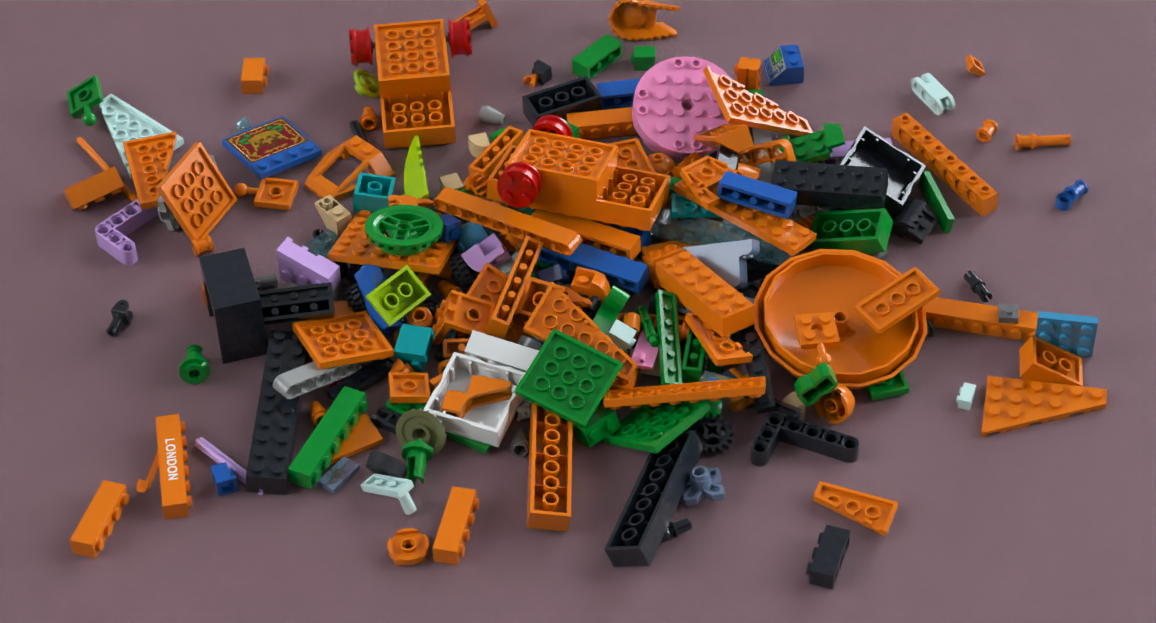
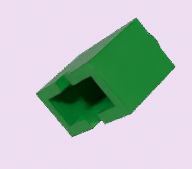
(600, 426)

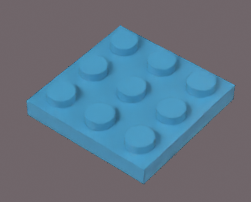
(1068, 331)

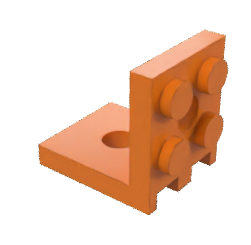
(455, 315)

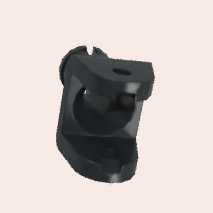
(119, 317)

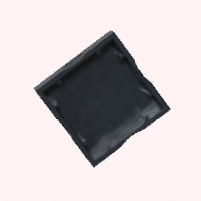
(903, 170)

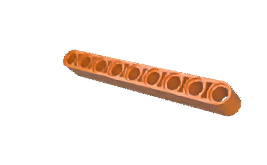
(507, 220)

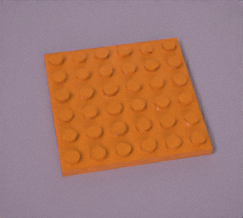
(357, 249)

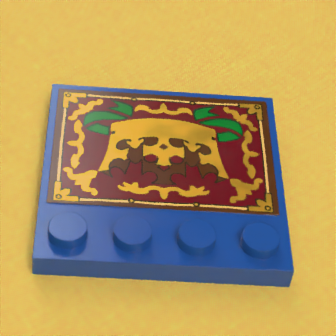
(271, 147)

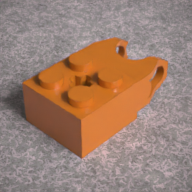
(535, 290)

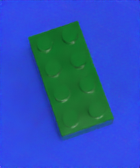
(852, 230)

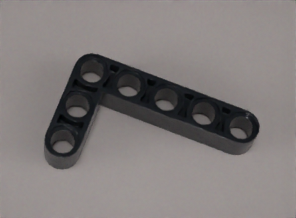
(803, 435)

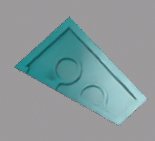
(685, 208)

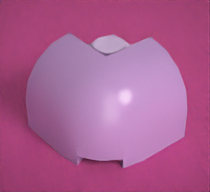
(489, 250)

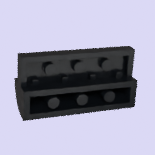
(297, 303)

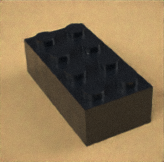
(562, 99)

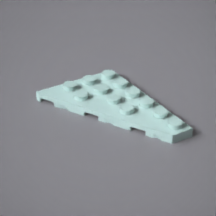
(128, 124)

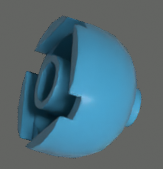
(470, 235)

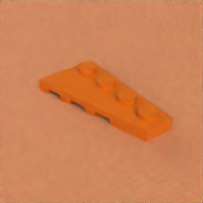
(860, 507)

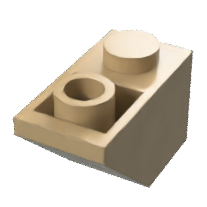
(333, 214)

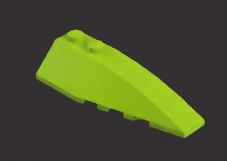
(414, 173)

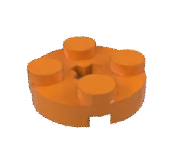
(414, 555)

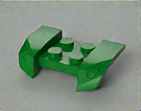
(818, 144)

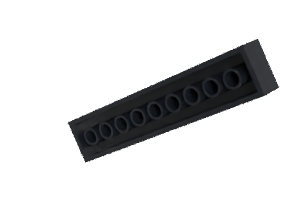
(275, 418)

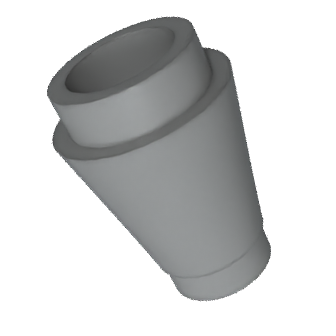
(491, 115)

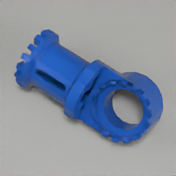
(1068, 195)

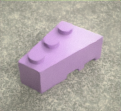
(304, 268)

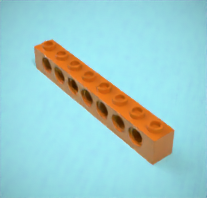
(944, 164)

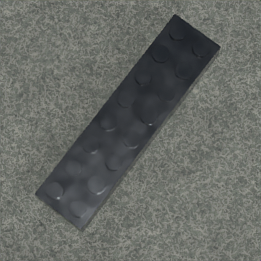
(653, 502)

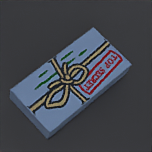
(339, 475)

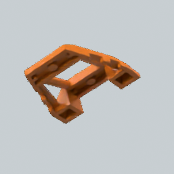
(359, 148)

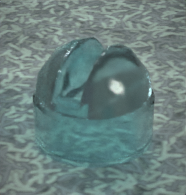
(243, 123)

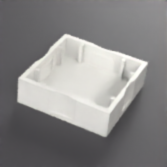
(484, 422)

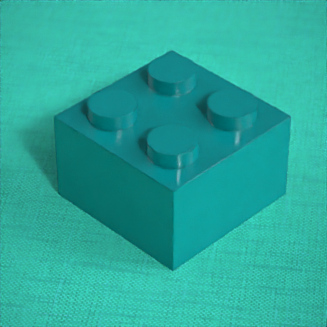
(372, 192)

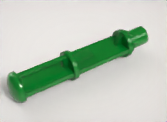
(647, 326)

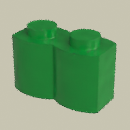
(817, 383)

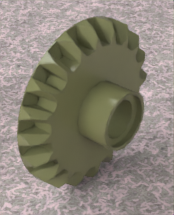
(410, 426)

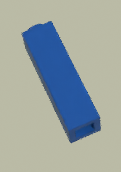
(368, 279)

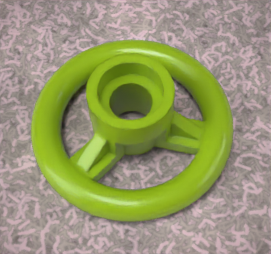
(364, 86)

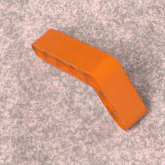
(772, 151)

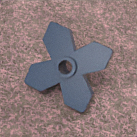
(703, 483)

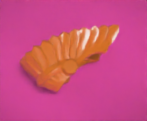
(638, 20)

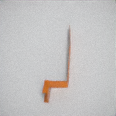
(144, 485)

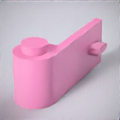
(644, 353)

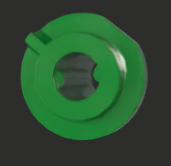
(194, 367)
(416, 455)

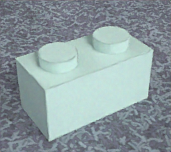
(966, 396)

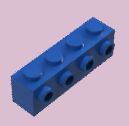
(757, 194)

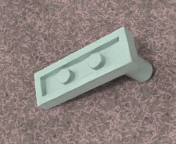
(391, 487)

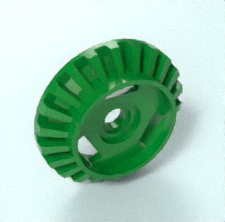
(407, 229)

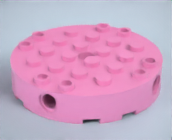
(661, 105)

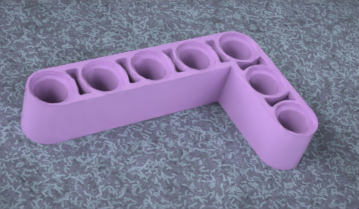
(113, 231)

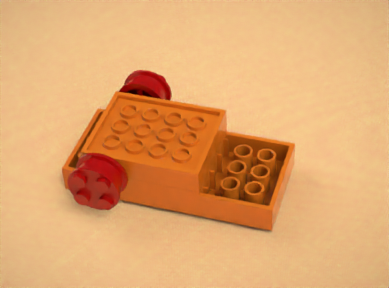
(414, 77)
(576, 178)

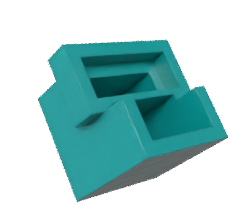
(414, 346)

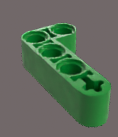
(610, 309)

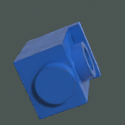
(556, 273)
(224, 479)

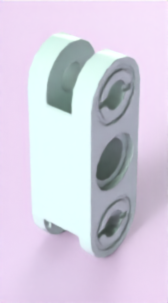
(932, 93)

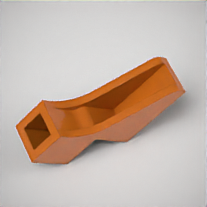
(480, 392)

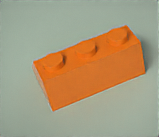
(732, 136)
(94, 189)

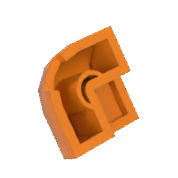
(590, 283)

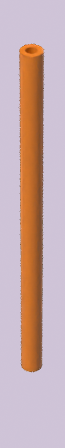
(100, 162)

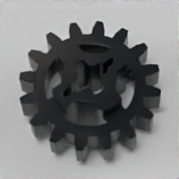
(712, 436)

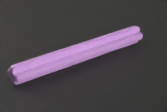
(219, 457)

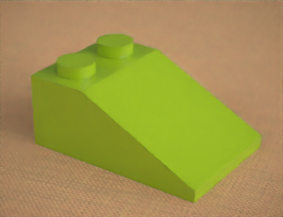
(398, 295)

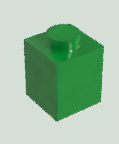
(643, 58)

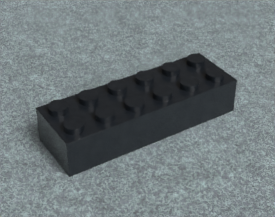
(833, 184)

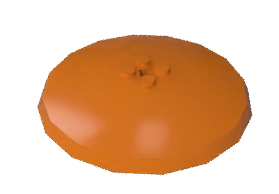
(835, 283)

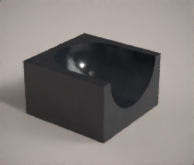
(234, 304)

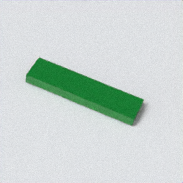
(936, 201)

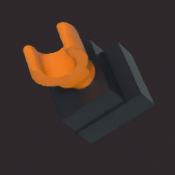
(540, 73)

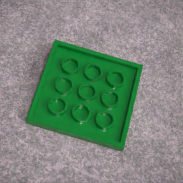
(568, 378)
(656, 426)

